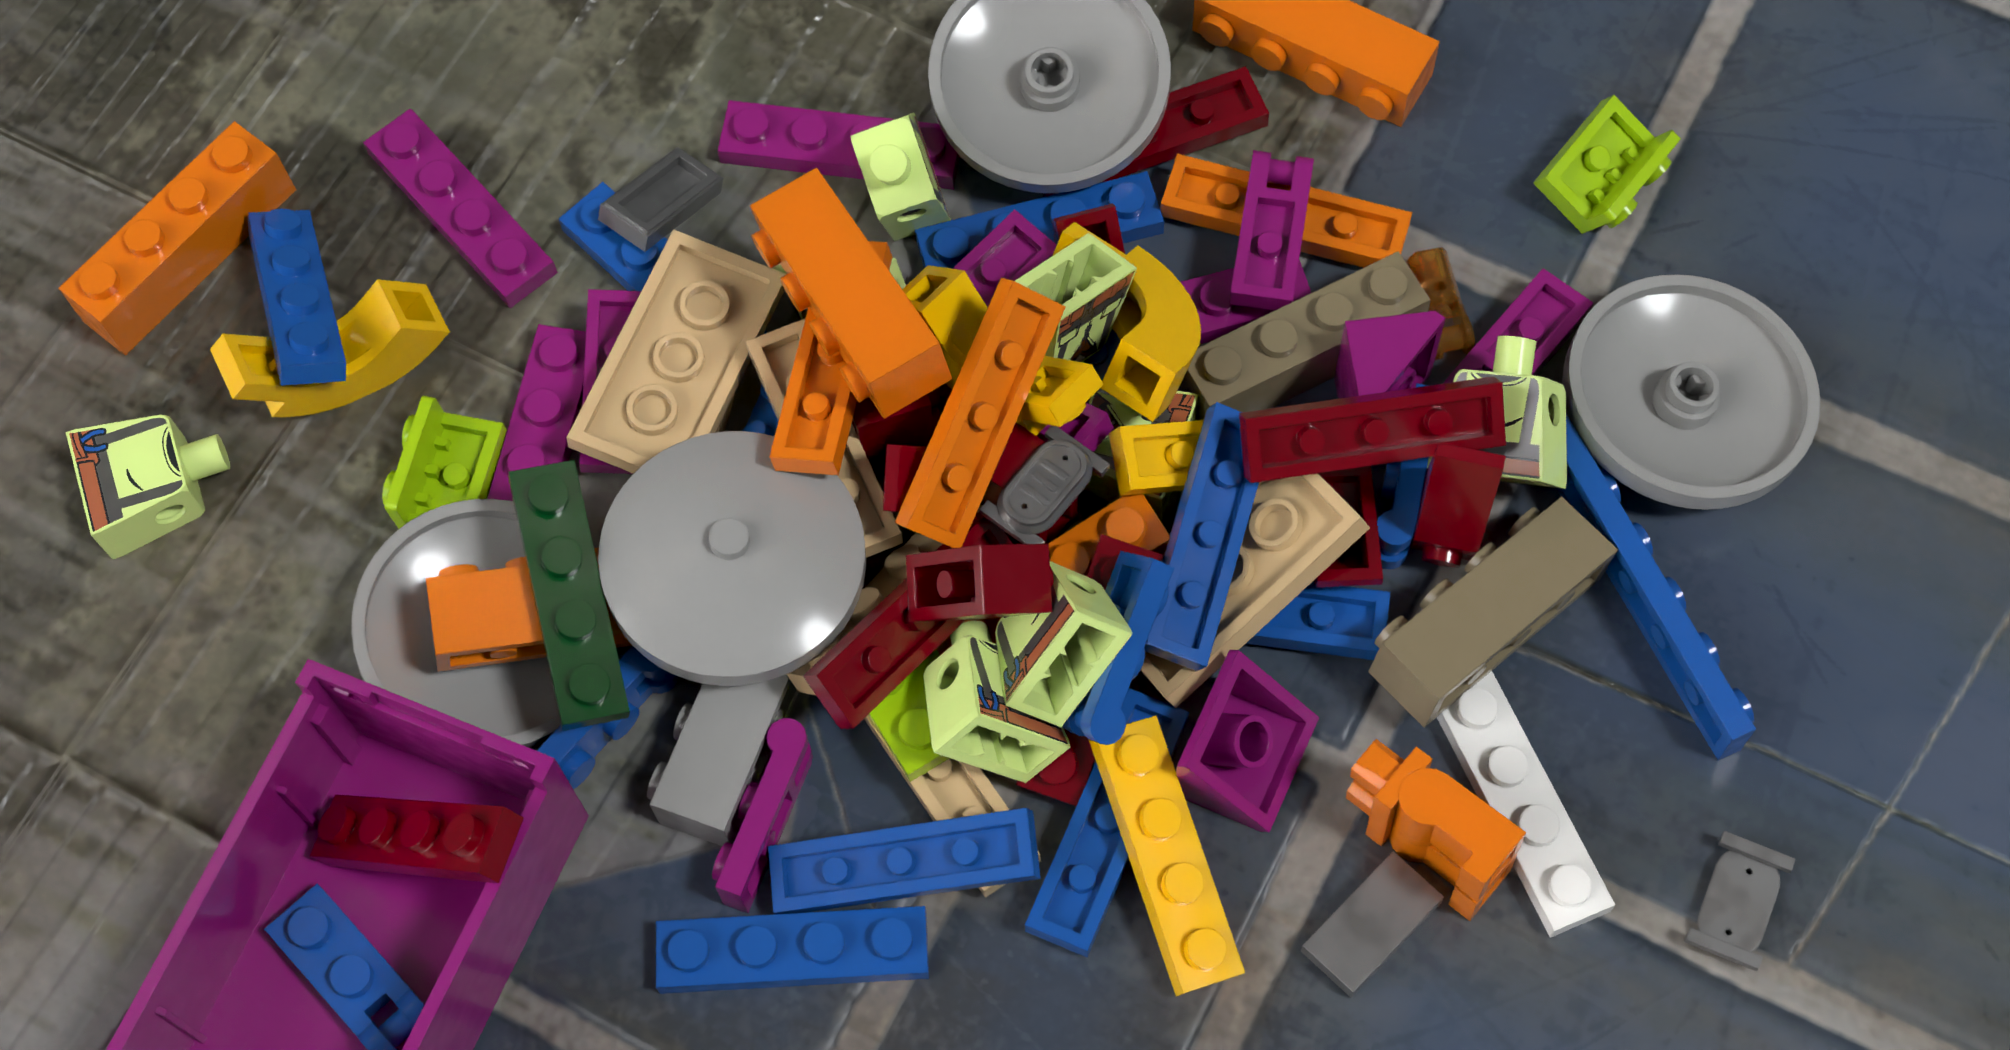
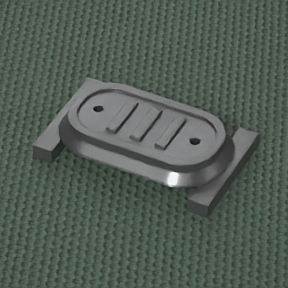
(1044, 487)
(1739, 900)

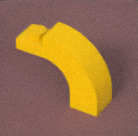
(954, 314)
(1155, 331)
(381, 340)

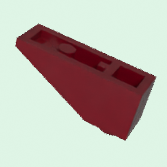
(1456, 503)

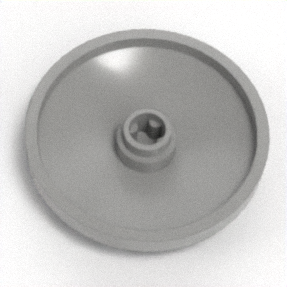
(1049, 88)
(1691, 391)
(730, 563)
(395, 628)

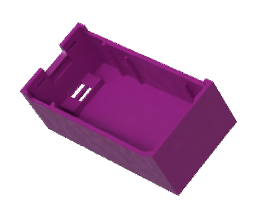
(449, 939)

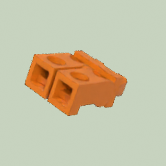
(1435, 823)

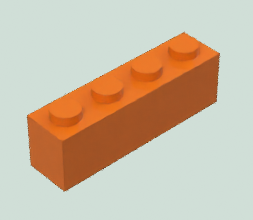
(1329, 47)
(177, 238)
(851, 294)
(488, 616)

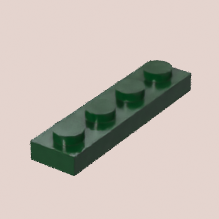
(568, 595)

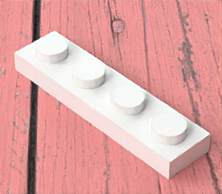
(1513, 782)

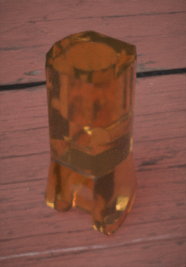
(1437, 279)

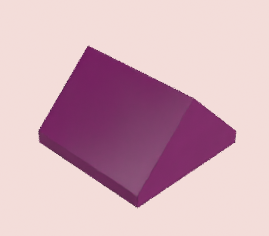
(1387, 353)
(1245, 745)

